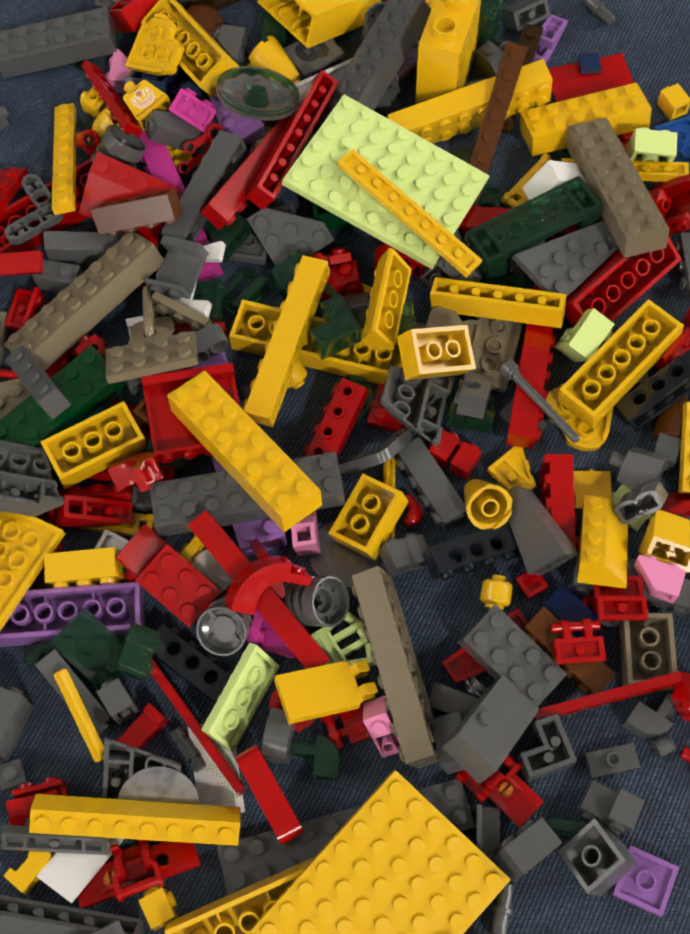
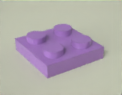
(648, 883)

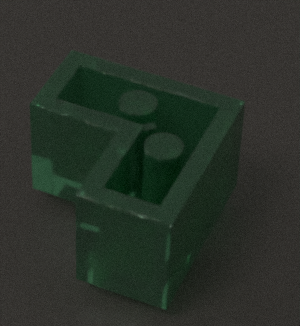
(339, 329)

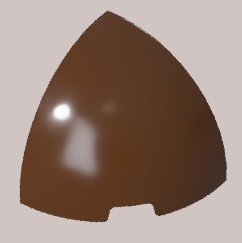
(207, 17)

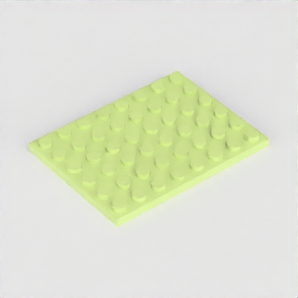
(422, 170)

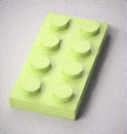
(240, 697)

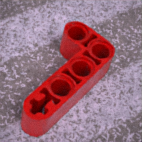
(269, 794)

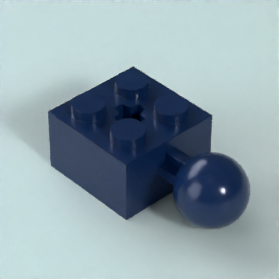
(163, 83)

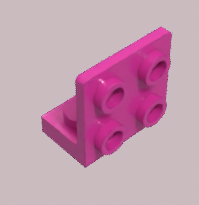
(192, 110)
(266, 638)

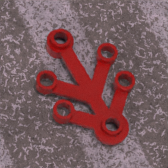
(205, 138)

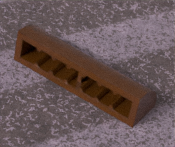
(670, 420)

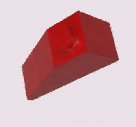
(93, 512)

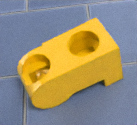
(25, 877)

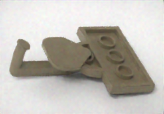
(491, 341)
(151, 347)

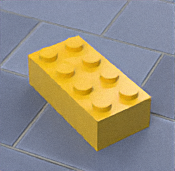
(94, 444)

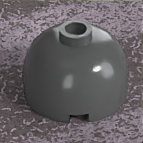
(389, 102)

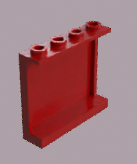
(168, 433)

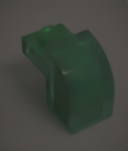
(324, 754)

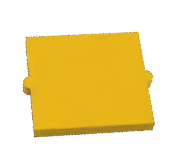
(591, 484)

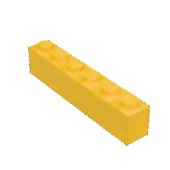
(499, 302)

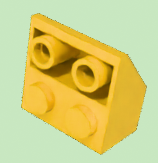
(668, 539)

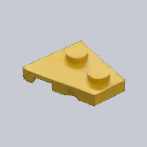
(513, 470)

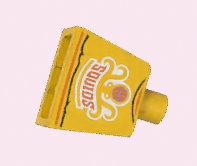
(143, 99)

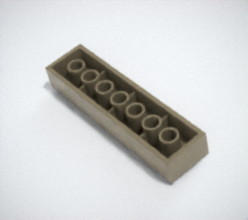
(618, 187)
(87, 299)
(397, 666)

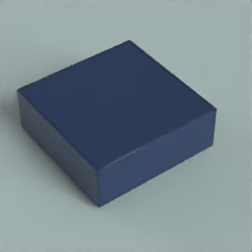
(589, 63)

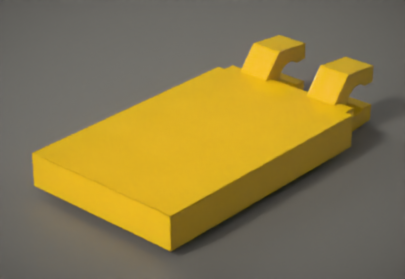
(323, 690)

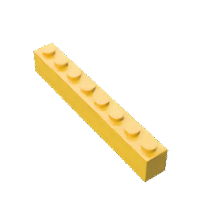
(287, 340)
(135, 819)

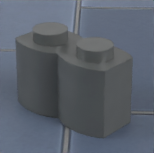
(643, 501)
(404, 554)

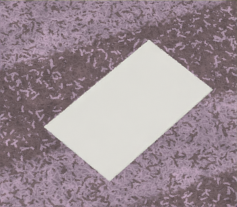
(73, 871)

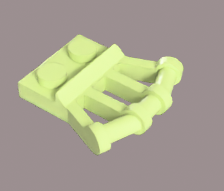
(329, 642)

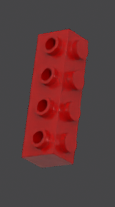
(338, 419)

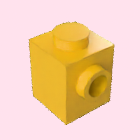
(673, 101)
(158, 907)

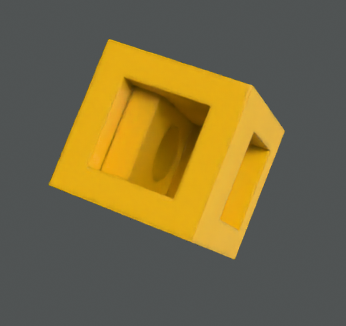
(91, 102)

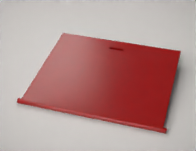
(570, 83)

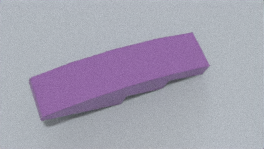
(552, 32)

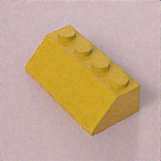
(386, 302)
(602, 544)

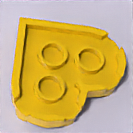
(156, 48)
(590, 438)

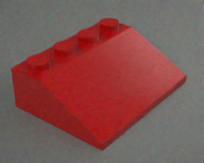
(113, 181)

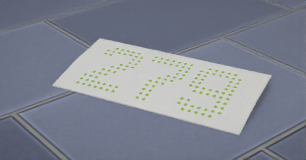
(210, 782)

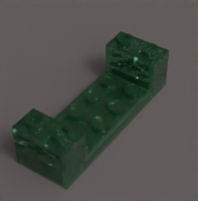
(531, 223)

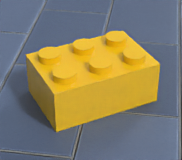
(436, 352)
(368, 516)
(84, 568)

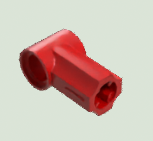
(94, 141)

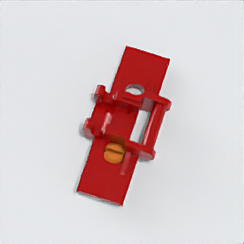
(506, 791)
(133, 865)

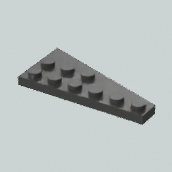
(568, 260)

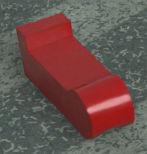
(144, 728)

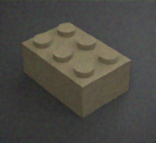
(647, 649)

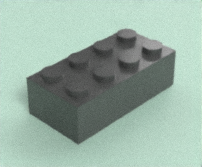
(508, 651)

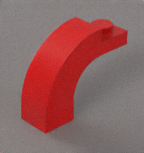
(138, 469)
(259, 575)

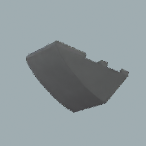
(417, 402)
(26, 481)
(123, 761)

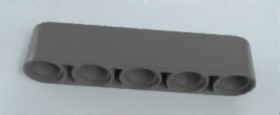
(210, 343)

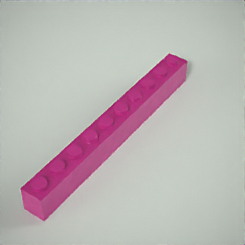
(162, 167)

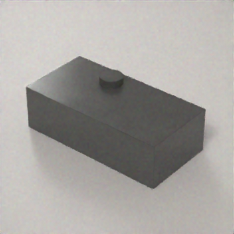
(490, 729)

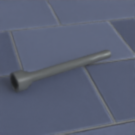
(511, 371)

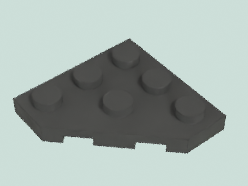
(286, 232)

